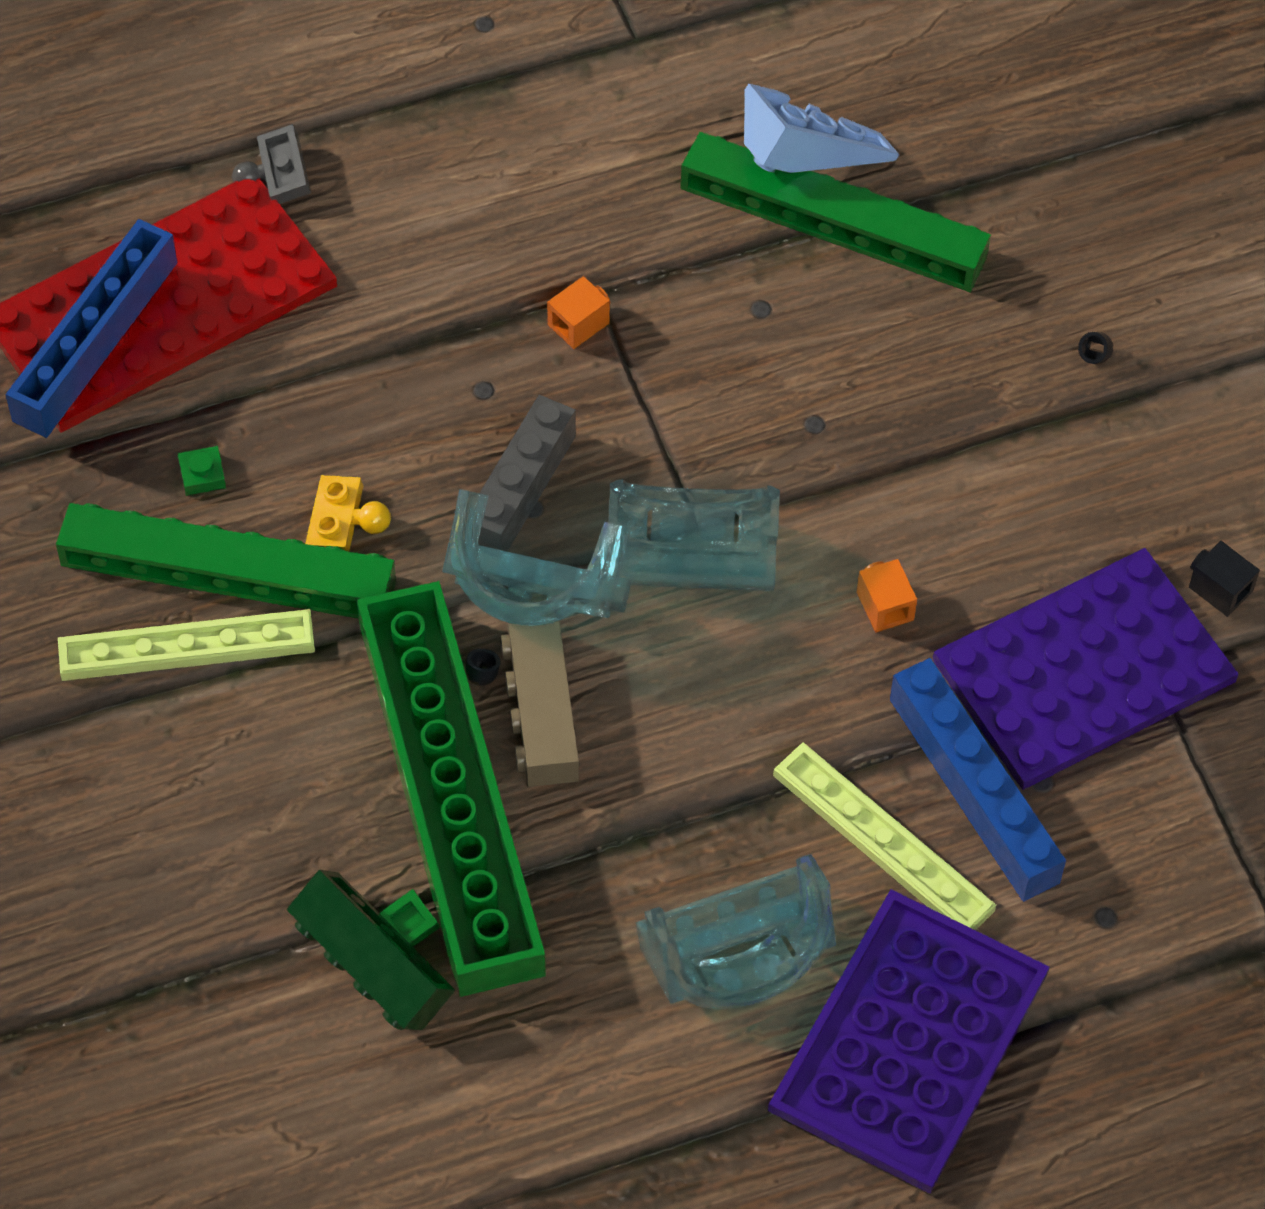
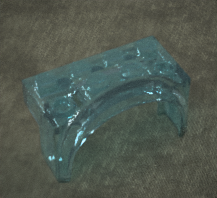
(695, 536)
(568, 588)
(783, 903)

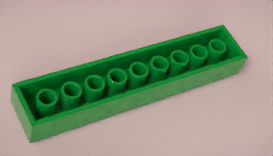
(451, 790)

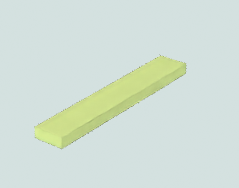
(185, 645)
(882, 838)

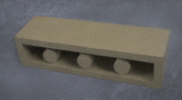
(542, 704)

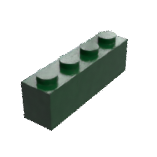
(370, 951)

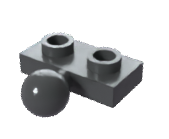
(281, 165)

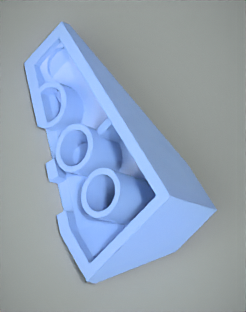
(806, 139)

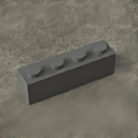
(525, 470)

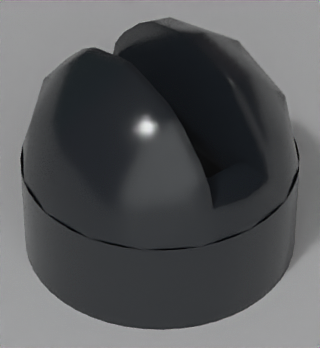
(1095, 356)
(474, 664)

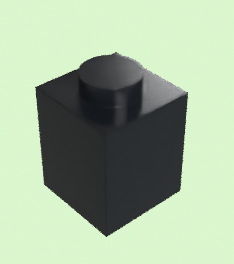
(1223, 577)

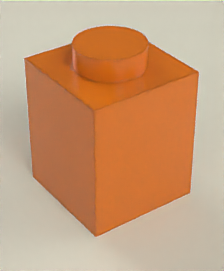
(579, 312)
(886, 595)

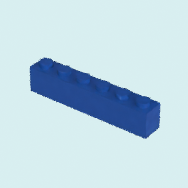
(91, 328)
(977, 780)

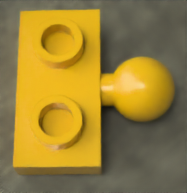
(338, 512)

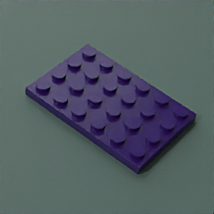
(1084, 668)
(909, 1040)

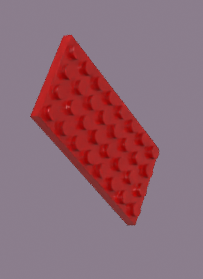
(234, 273)

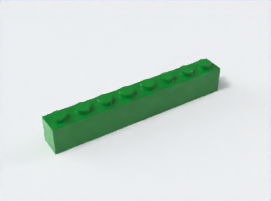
(837, 213)
(221, 560)

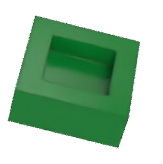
(201, 470)
(410, 918)

